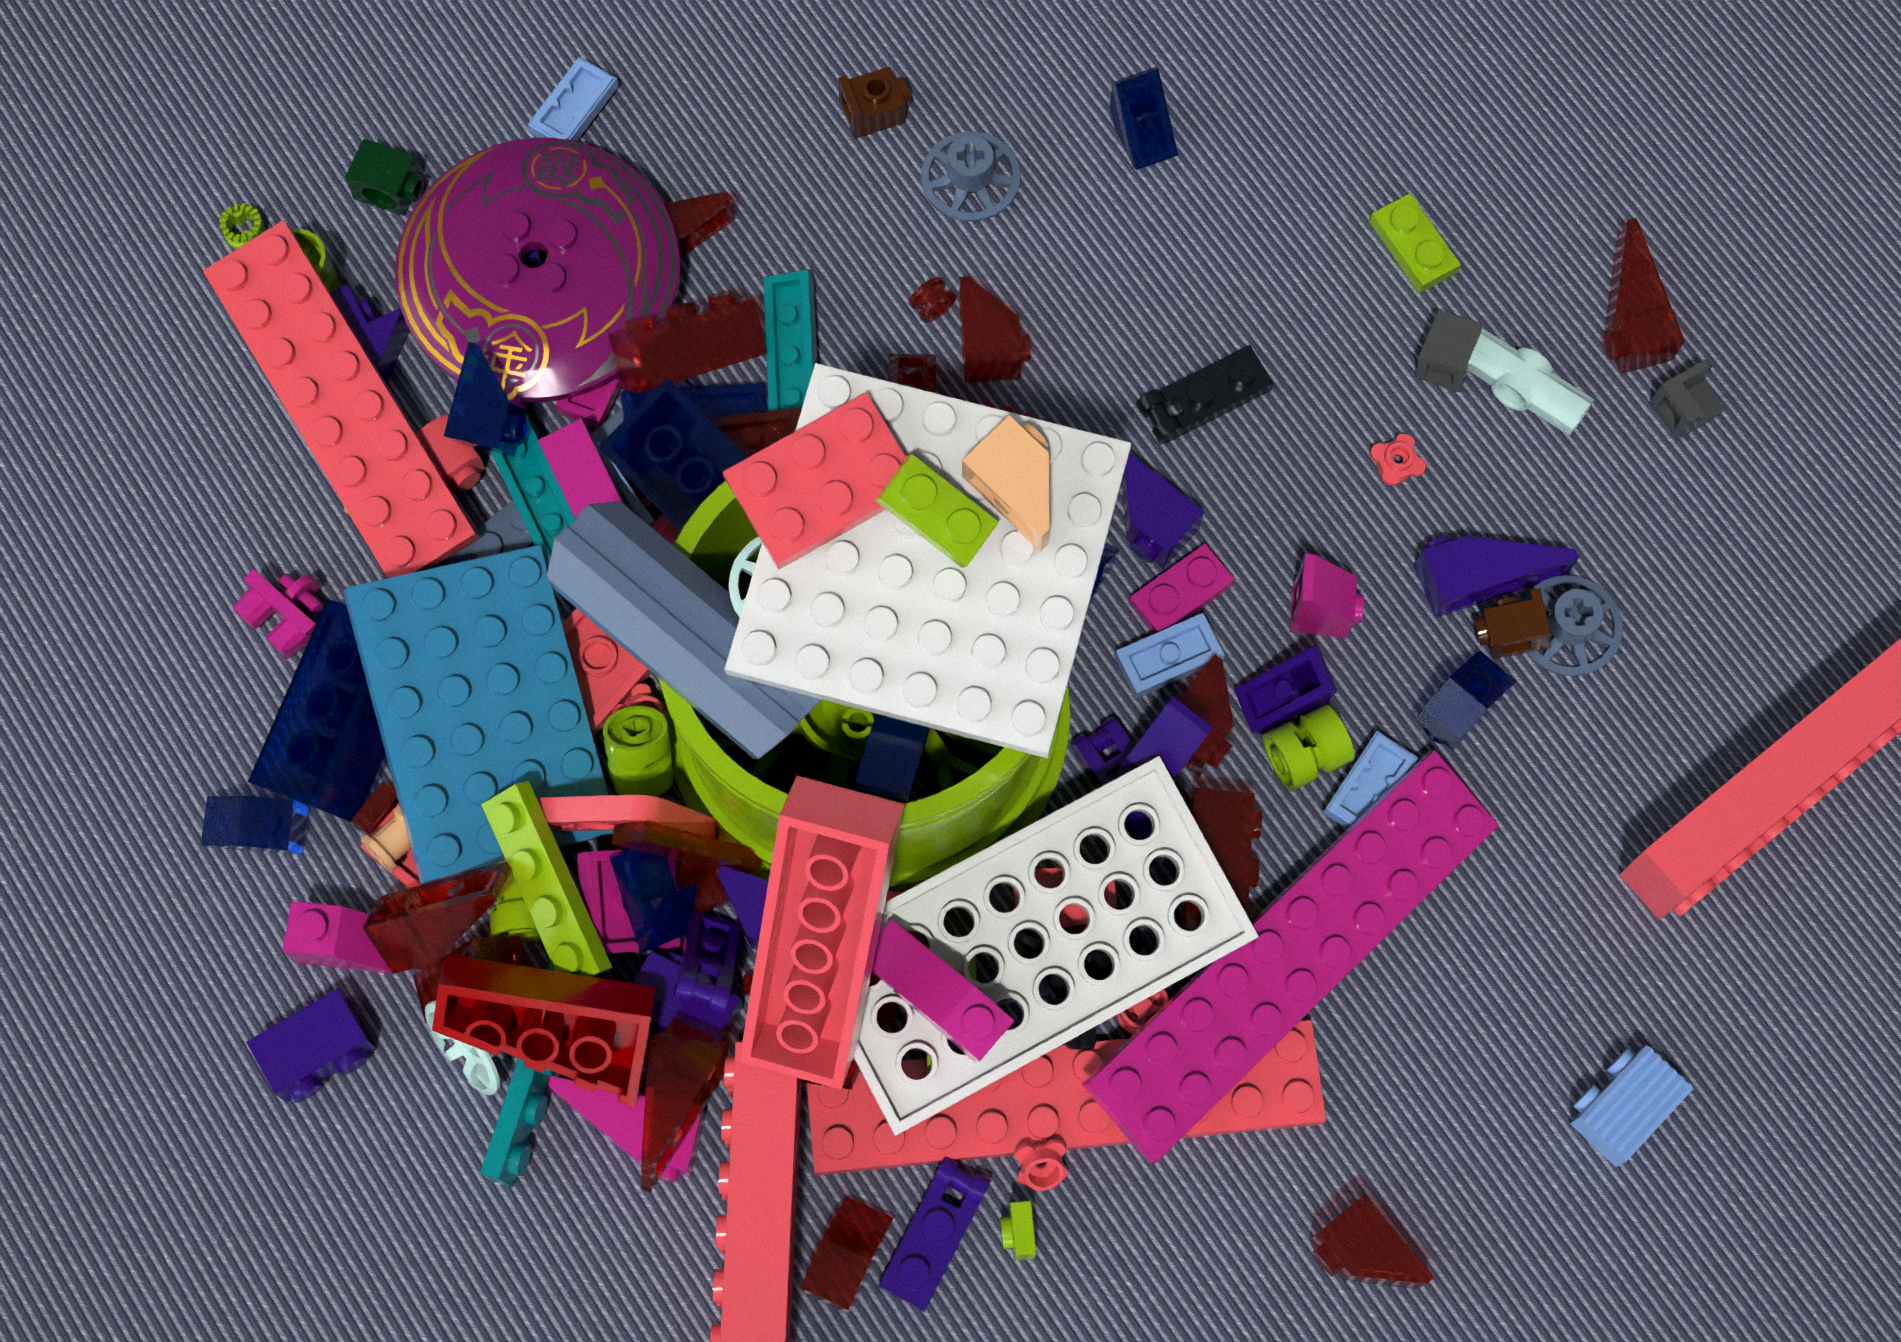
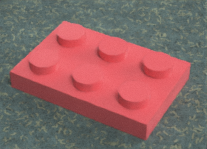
(817, 480)

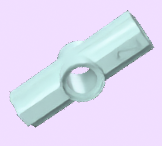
(1527, 381)

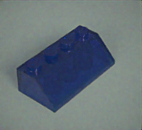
(326, 730)

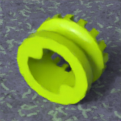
(239, 216)

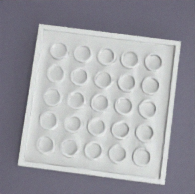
(907, 630)

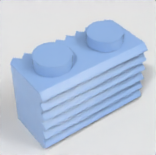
(1630, 1104)

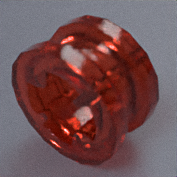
(932, 299)

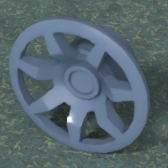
(970, 170)
(1575, 621)

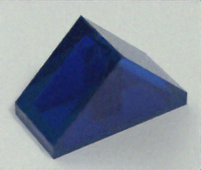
(1142, 118)

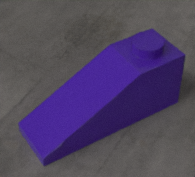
(1481, 569)

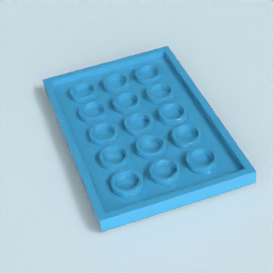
(472, 700)

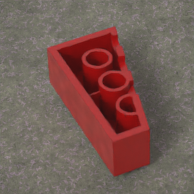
(549, 1020)

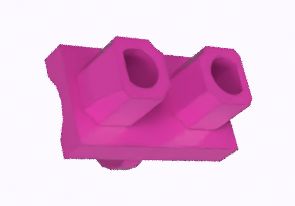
(264, 599)

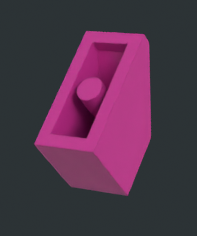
(1324, 599)
(330, 938)

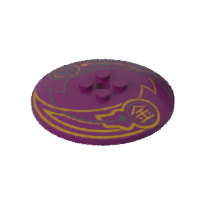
(547, 324)

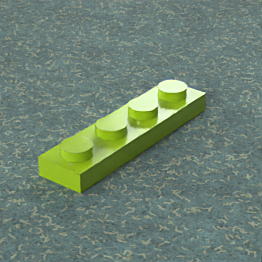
(545, 882)

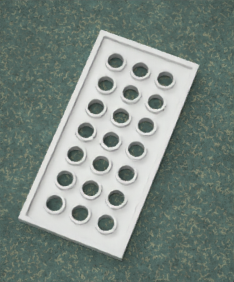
(1088, 1001)

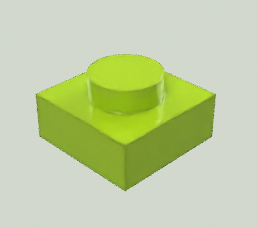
(1018, 1231)

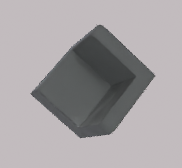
(1448, 350)
(1687, 401)

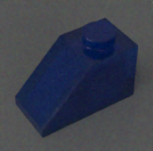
(486, 405)
(1464, 700)
(254, 824)

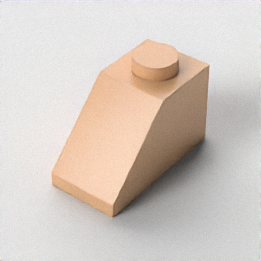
(1013, 476)

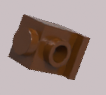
(873, 101)
(1514, 626)

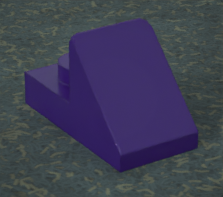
(380, 337)
(1286, 690)

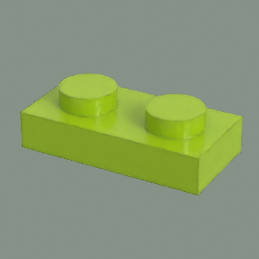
(1414, 243)
(936, 511)

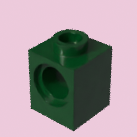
(384, 177)

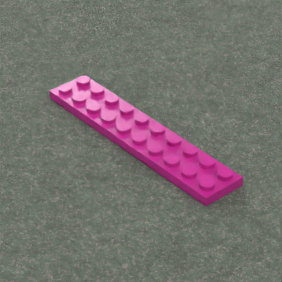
(1304, 948)

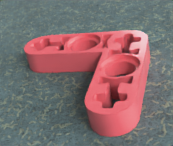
(607, 811)

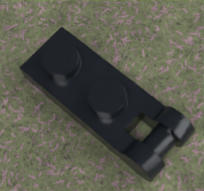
(1206, 394)

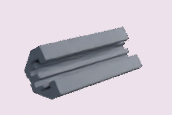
(669, 621)

